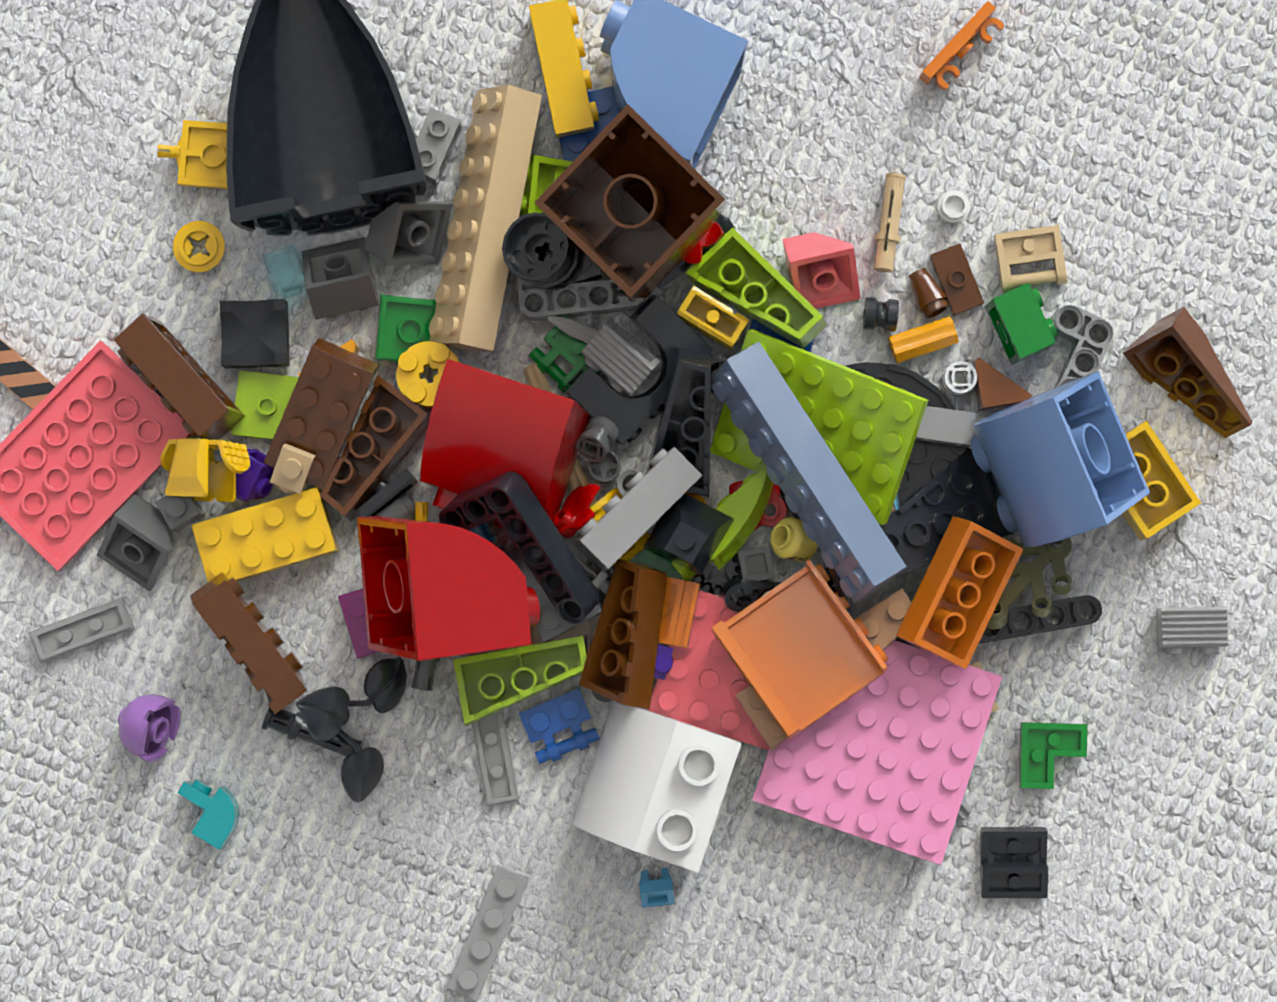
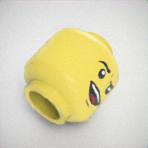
(791, 541)

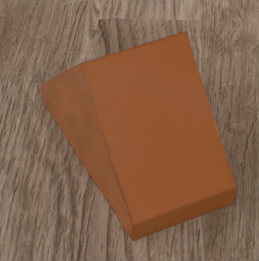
(995, 389)

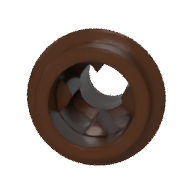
(928, 294)

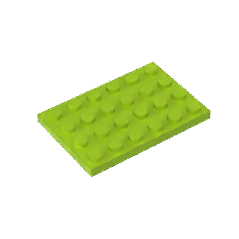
(858, 417)

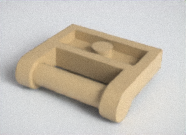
(1030, 247)

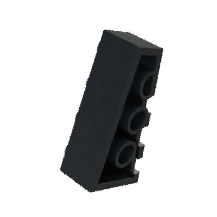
(687, 416)

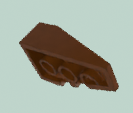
(1185, 365)

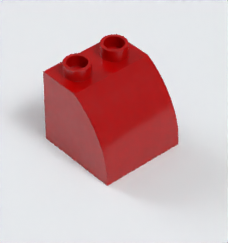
(495, 427)
(440, 590)

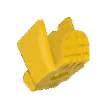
(196, 472)

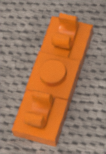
(960, 46)

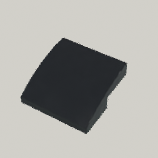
(1013, 862)

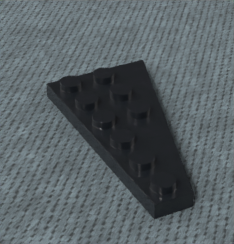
(922, 520)

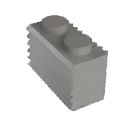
(619, 357)
(1192, 628)

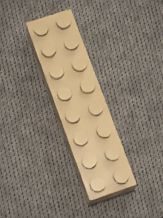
(485, 207)

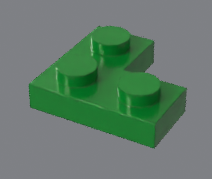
(1041, 743)

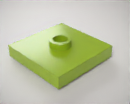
(263, 402)

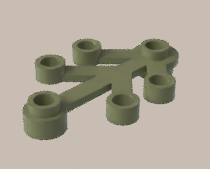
(1032, 573)

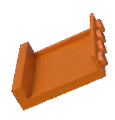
(801, 649)

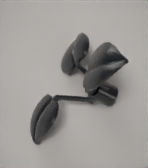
(328, 711)

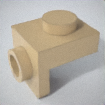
(292, 469)

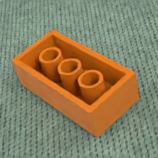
(959, 592)

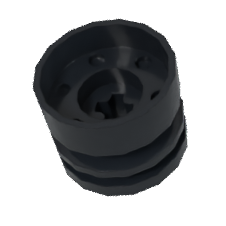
(526, 247)

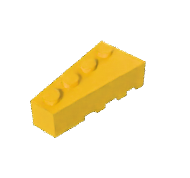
(562, 67)

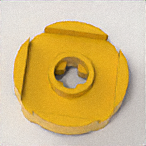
(412, 365)

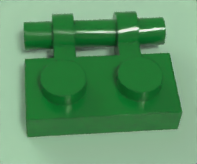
(561, 345)

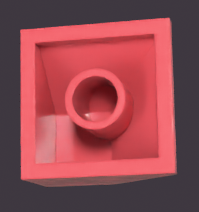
(822, 269)

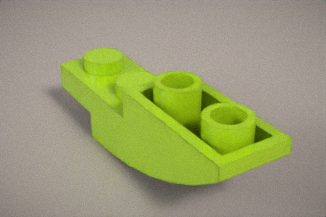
(746, 509)

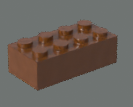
(178, 378)
(323, 407)

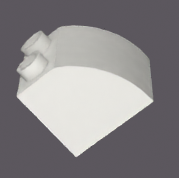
(656, 785)

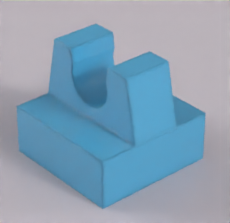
(658, 891)

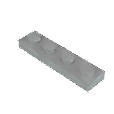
(487, 932)

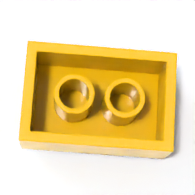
(1169, 490)

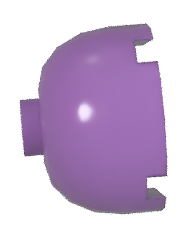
(147, 725)

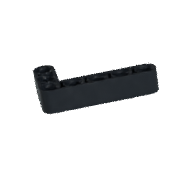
(534, 537)
(1069, 618)

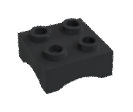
(254, 333)

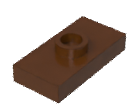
(956, 279)

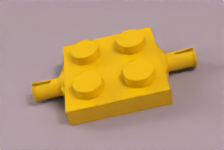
(200, 155)

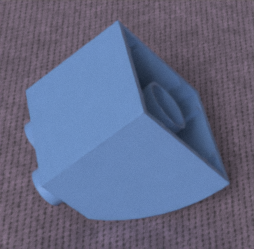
(672, 70)
(1059, 462)

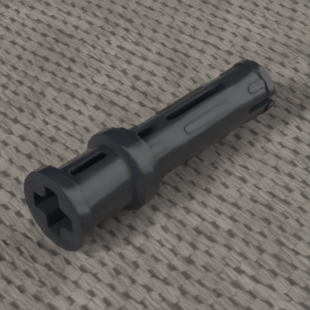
(295, 726)

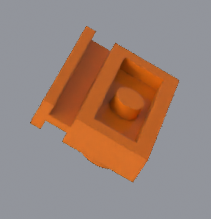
(678, 612)

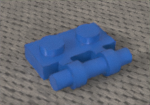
(555, 716)

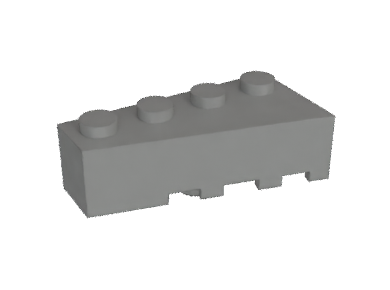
(637, 509)

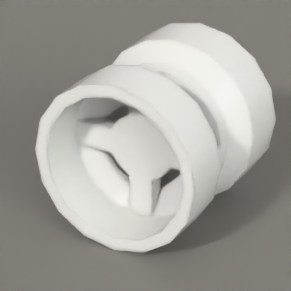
(955, 382)

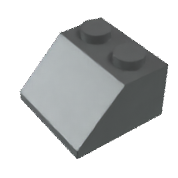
(339, 278)

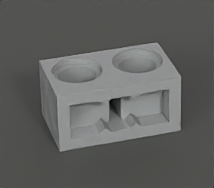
(437, 143)

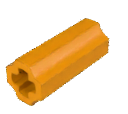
(923, 340)

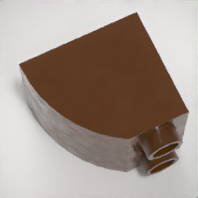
(632, 204)

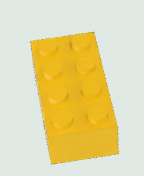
(266, 536)

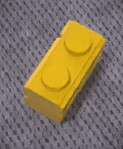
(712, 318)

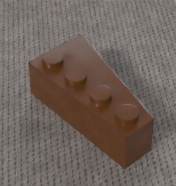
(374, 448)
(627, 636)
(250, 641)

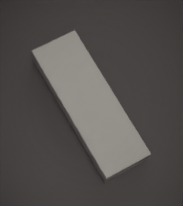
(81, 630)
(495, 760)

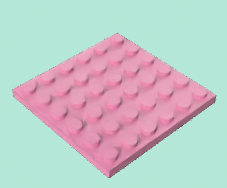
(889, 756)

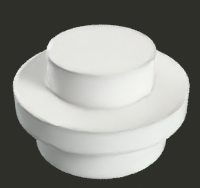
(953, 206)

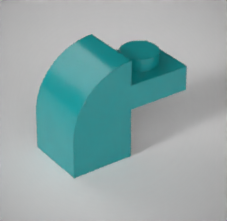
(220, 812)

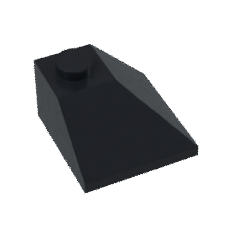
(689, 533)

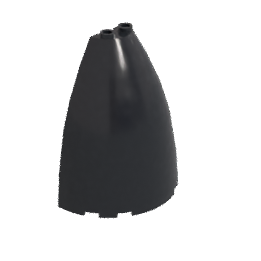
(315, 123)

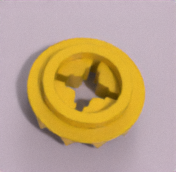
(198, 231)

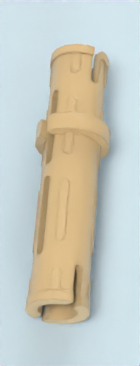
(885, 259)

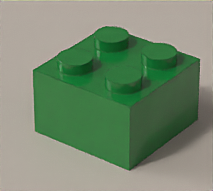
(1021, 323)

